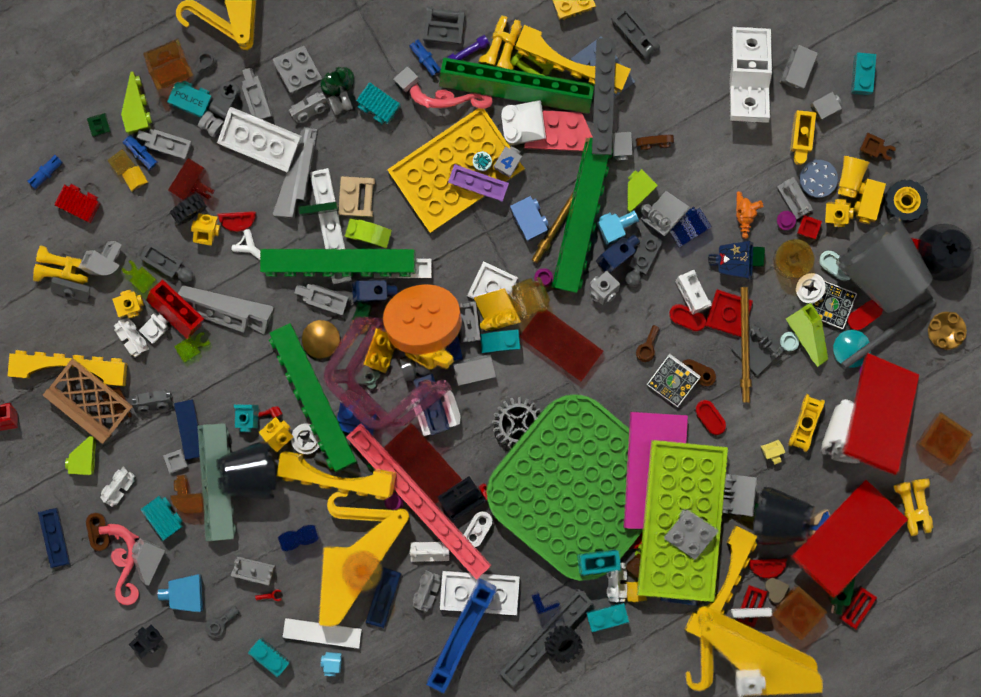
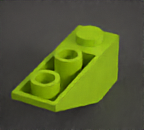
(133, 111)
(809, 330)

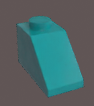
(500, 341)

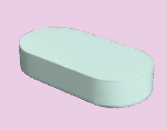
(828, 262)

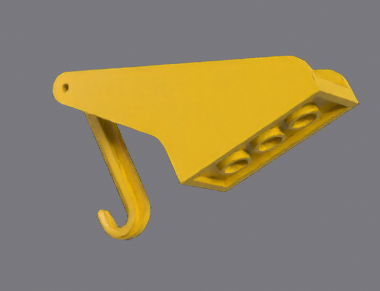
(240, 14)
(335, 593)
(783, 666)

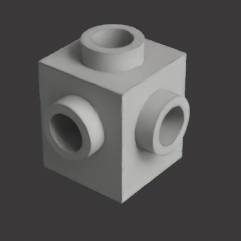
(604, 288)

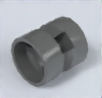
(412, 369)

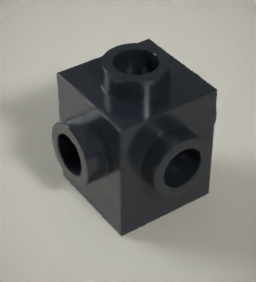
(146, 641)

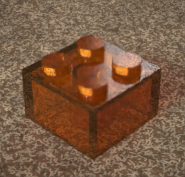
(167, 64)
(944, 439)
(798, 612)

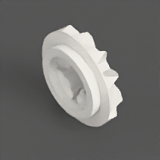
(807, 281)
(297, 442)

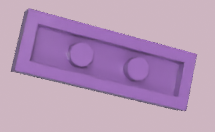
(478, 183)

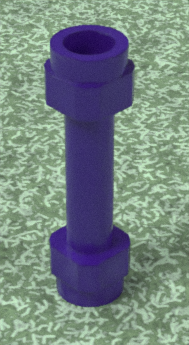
(482, 42)

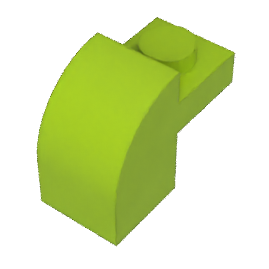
(368, 233)

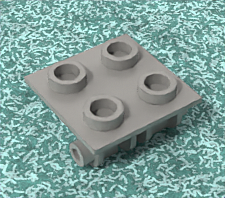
(296, 69)
(664, 213)
(739, 494)
(691, 534)

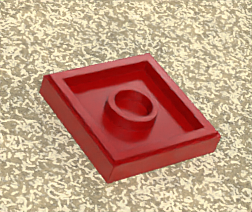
(726, 313)

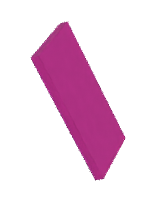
(642, 430)

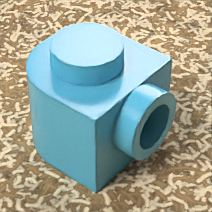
(331, 663)

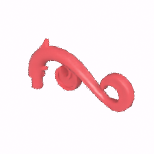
(446, 99)
(128, 563)

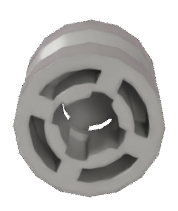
(340, 103)
(210, 123)

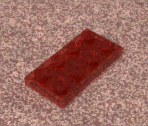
(561, 344)
(422, 462)

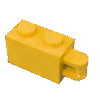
(802, 135)

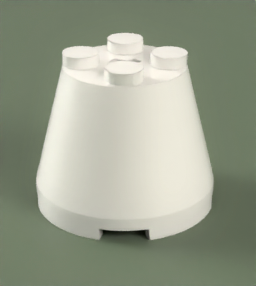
(837, 431)

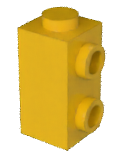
(870, 201)

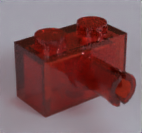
(189, 181)

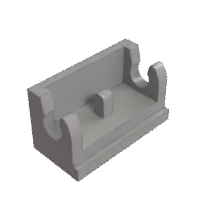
(798, 67)
(469, 328)
(474, 369)
(253, 570)

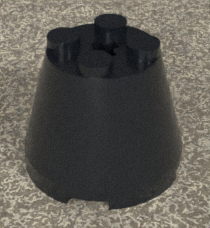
(936, 256)
(248, 472)
(782, 518)

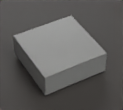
(406, 79)
(175, 461)

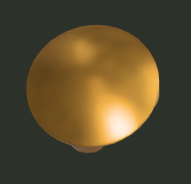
(947, 330)
(320, 339)

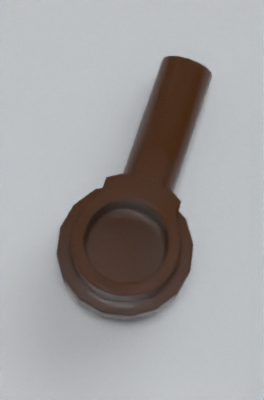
(645, 351)

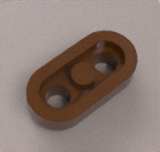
(663, 141)
(700, 369)
(93, 531)

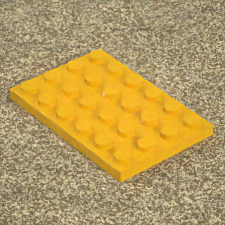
(426, 171)

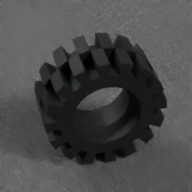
(188, 209)
(557, 638)

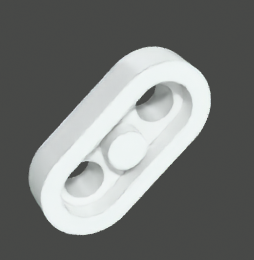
(478, 529)

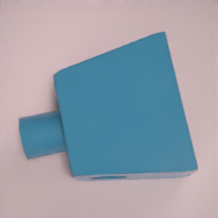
(184, 593)

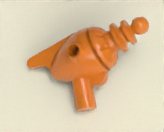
(746, 213)

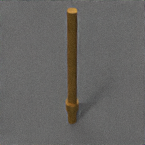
(544, 244)
(745, 382)

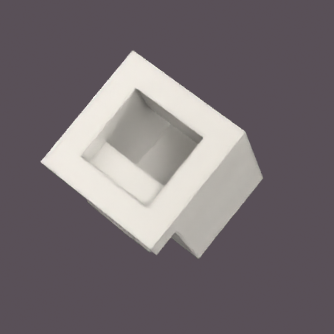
(749, 682)

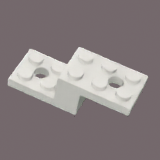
(750, 74)

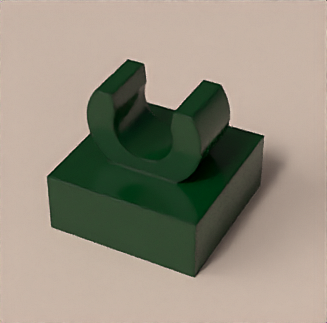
(99, 125)

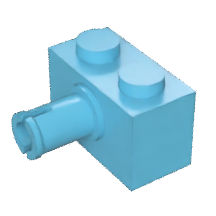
(613, 227)

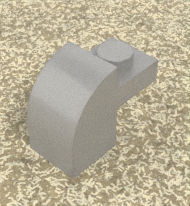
(101, 264)

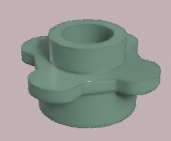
(370, 382)

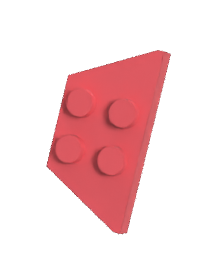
(563, 132)

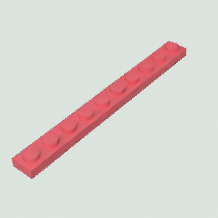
(420, 502)

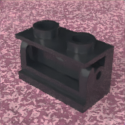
(461, 498)

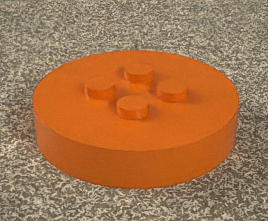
(422, 319)

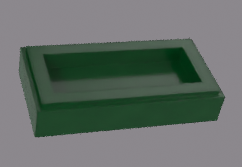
(318, 208)

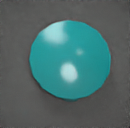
(849, 343)

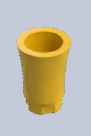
(852, 176)

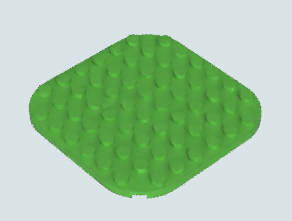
(566, 484)

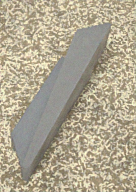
(297, 178)
(228, 310)

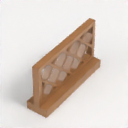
(76, 411)

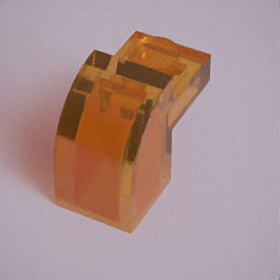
(183, 501)

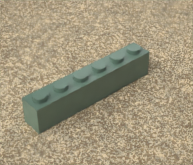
(216, 505)

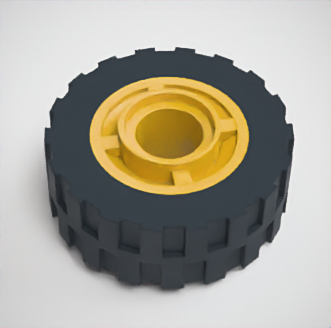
(907, 189)

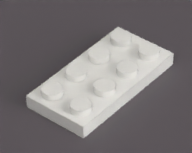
(259, 139)
(458, 586)

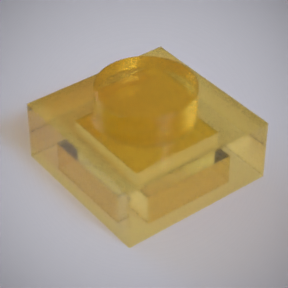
(121, 162)

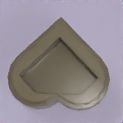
(776, 589)

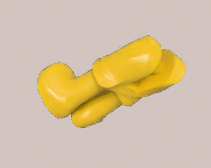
(499, 36)
(67, 273)
(921, 512)

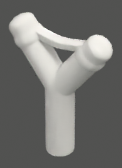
(250, 247)

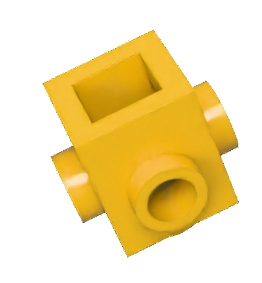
(832, 215)
(205, 229)
(122, 301)
(276, 434)

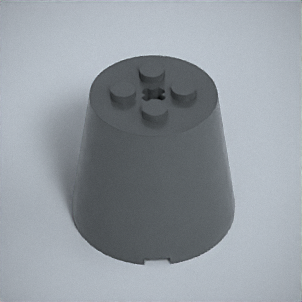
(887, 265)

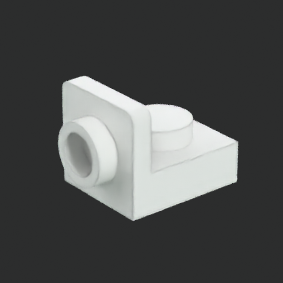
(154, 328)

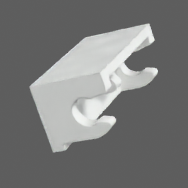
(693, 292)

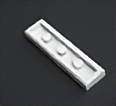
(322, 634)

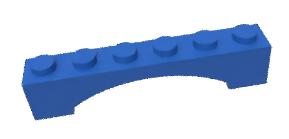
(461, 634)

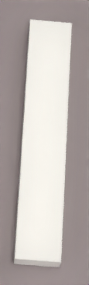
(329, 221)

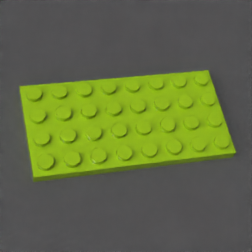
(678, 480)

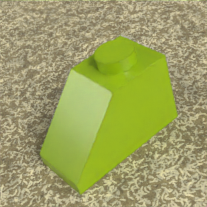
(638, 189)
(82, 458)

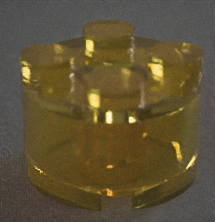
(803, 254)
(529, 297)
(351, 572)

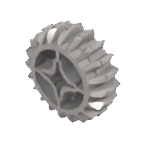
(504, 412)

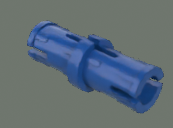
(425, 57)
(140, 152)
(45, 172)

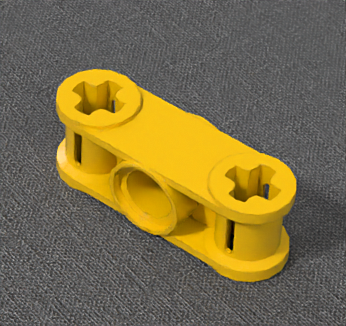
(812, 413)

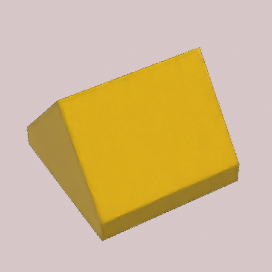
(134, 178)
(632, 593)

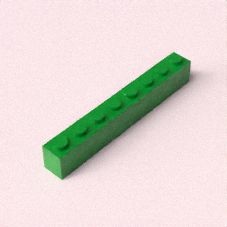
(516, 85)
(580, 219)
(337, 261)
(313, 398)

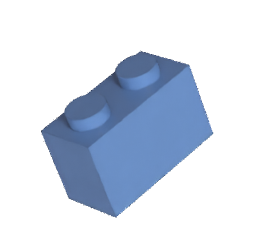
(529, 218)

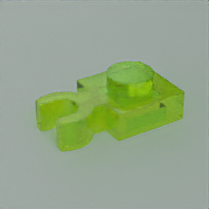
(141, 278)
(190, 348)

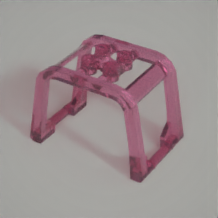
(358, 399)

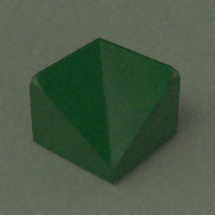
(362, 310)

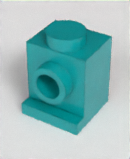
(251, 413)

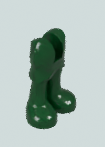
(332, 82)

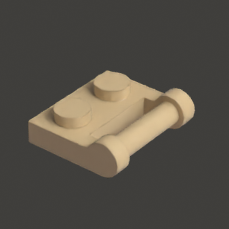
(350, 196)

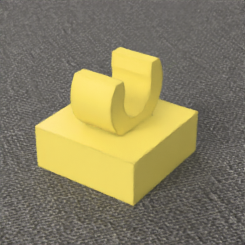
(773, 451)

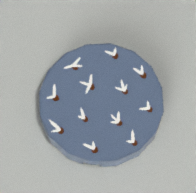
(818, 178)

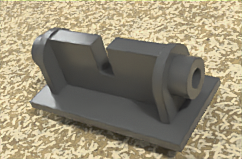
(143, 403)

